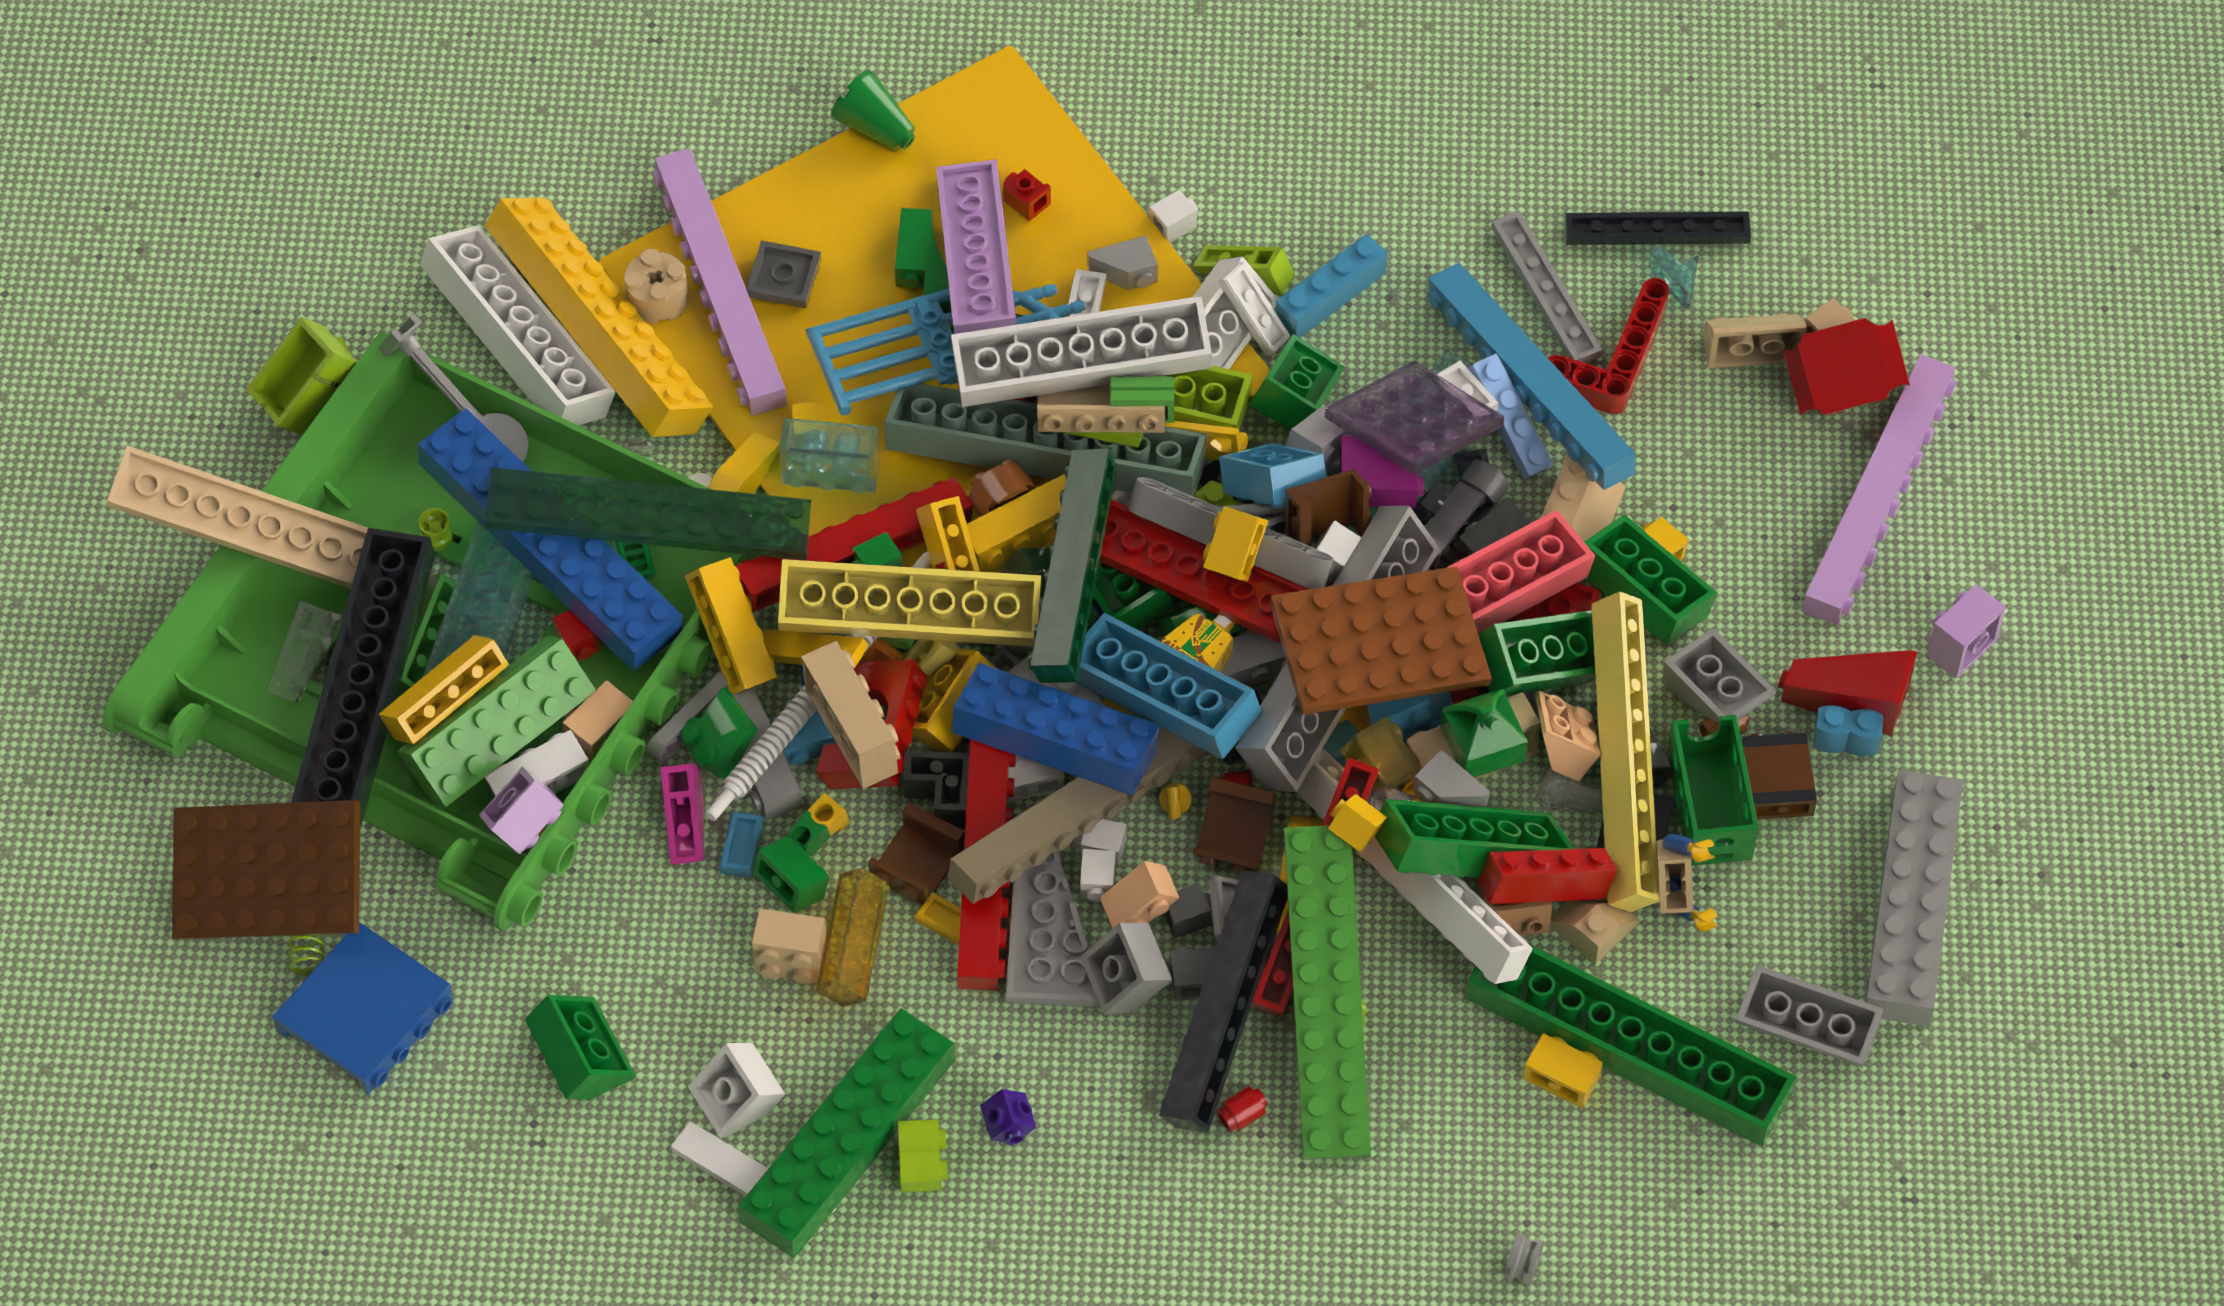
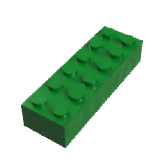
(1460, 837)

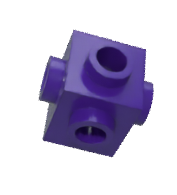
(1008, 1116)

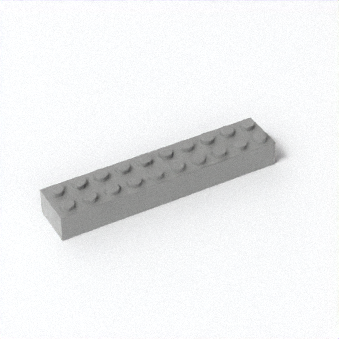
(1282, 740)

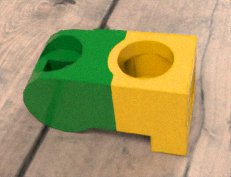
(818, 824)

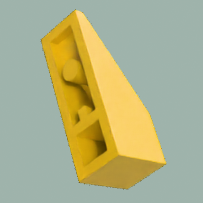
(746, 466)

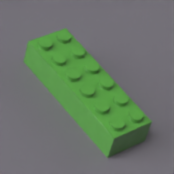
(497, 721)

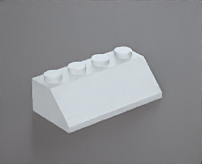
(1225, 327)

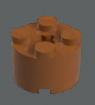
(999, 486)

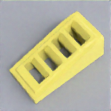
(932, 654)

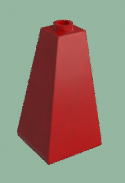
(1851, 682)

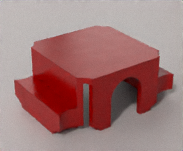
(1846, 366)

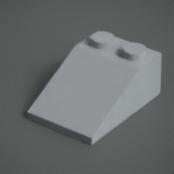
(1715, 678)

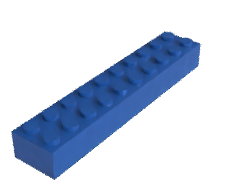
(578, 571)

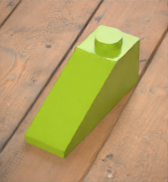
(1268, 262)

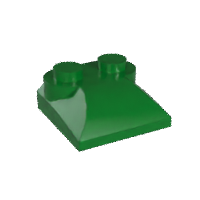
(719, 734)

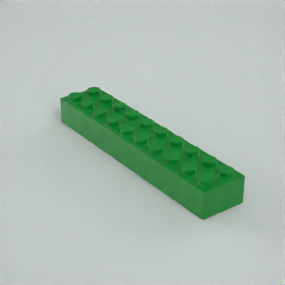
(1641, 1043)

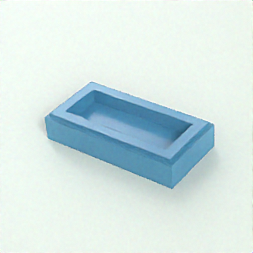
(741, 844)

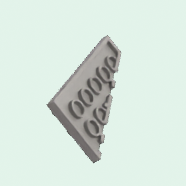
(1047, 941)

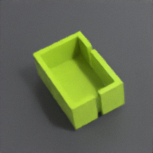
(301, 375)

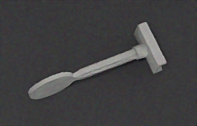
(501, 425)

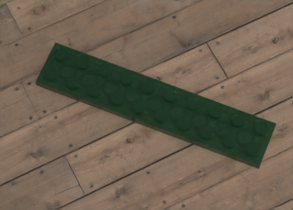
(648, 513)

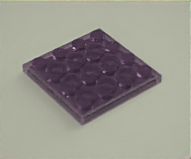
(1414, 417)

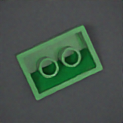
(578, 1046)

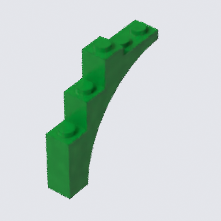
(918, 258)

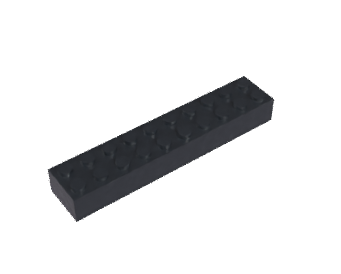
(365, 668)

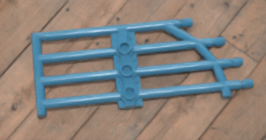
(933, 331)

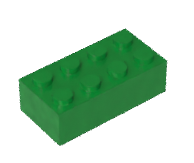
(1639, 566)
(1540, 653)

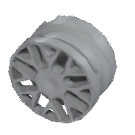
(1520, 1258)

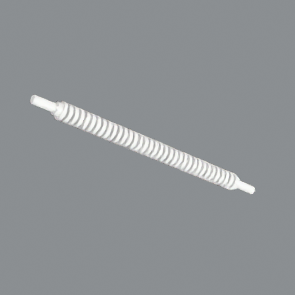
(774, 739)

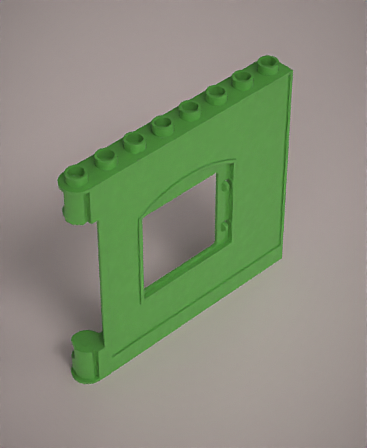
(359, 462)

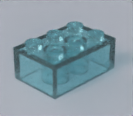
(829, 455)

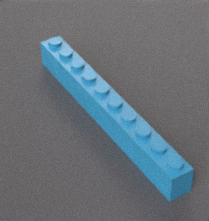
(1533, 375)

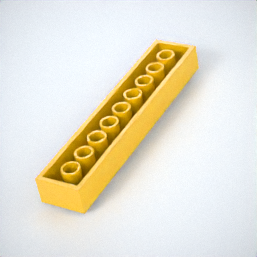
(598, 316)

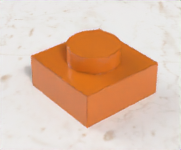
(881, 651)

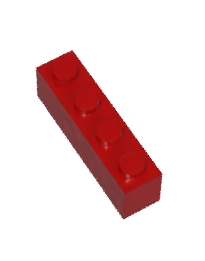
(1547, 875)

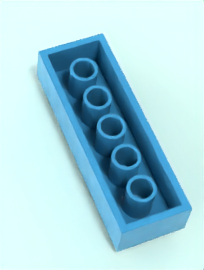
(1166, 686)

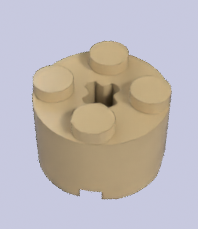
(656, 286)

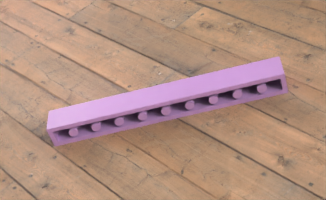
(720, 282)
(1879, 490)

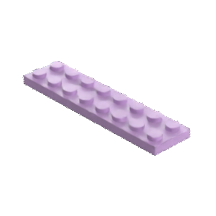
(975, 246)

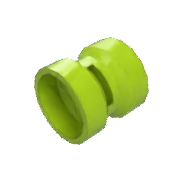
(436, 525)

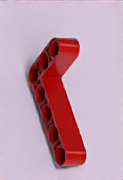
(1614, 380)

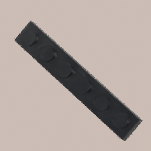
(1657, 228)

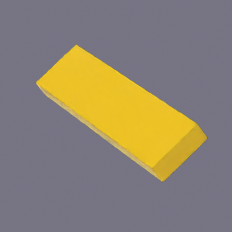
(790, 646)

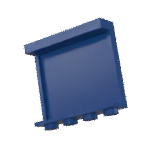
(365, 1006)

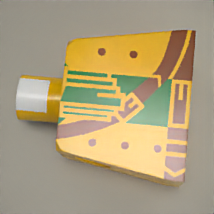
(1203, 640)

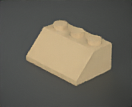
(1751, 339)
(1582, 501)

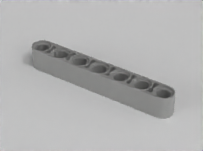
(1196, 520)

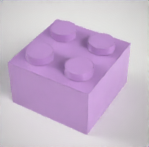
(1965, 630)
(522, 810)

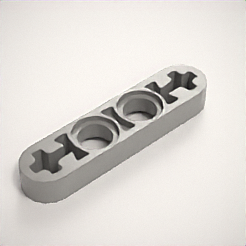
(669, 737)

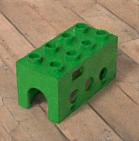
(1713, 790)

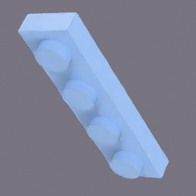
(1518, 429)

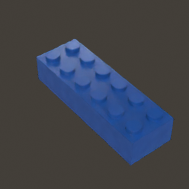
(1055, 729)

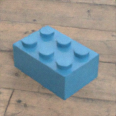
(1268, 471)

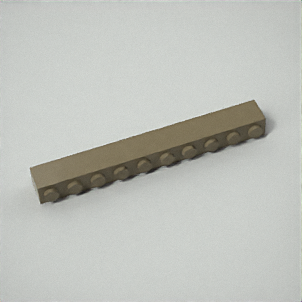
(1058, 821)

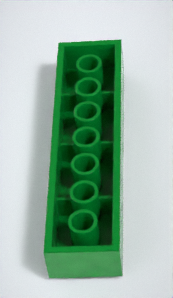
(846, 1133)

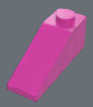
(684, 812)

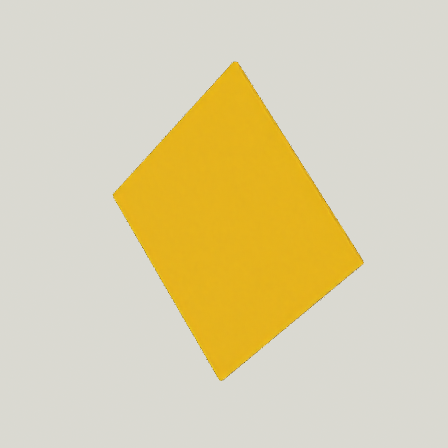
(849, 206)

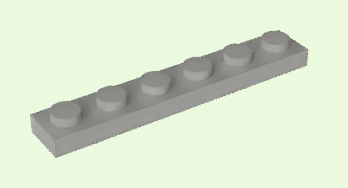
(1546, 288)

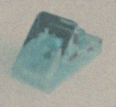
(1678, 277)

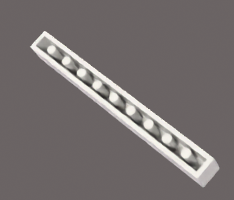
(1440, 898)

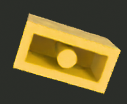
(1234, 543)
(1563, 1070)

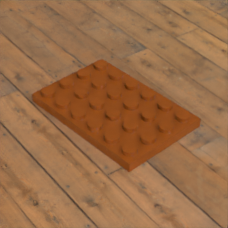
(1379, 640)

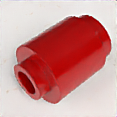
(1242, 1109)

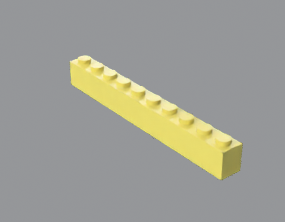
(1625, 750)

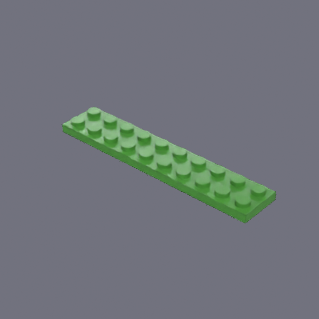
(1326, 994)

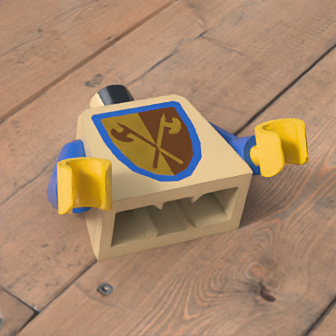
(1676, 878)

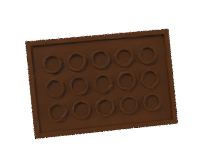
(266, 870)

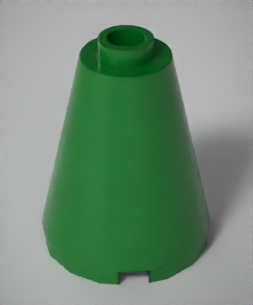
(874, 113)

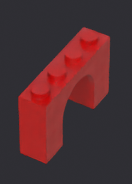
(894, 685)

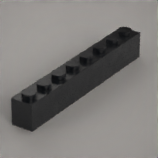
(1224, 1001)

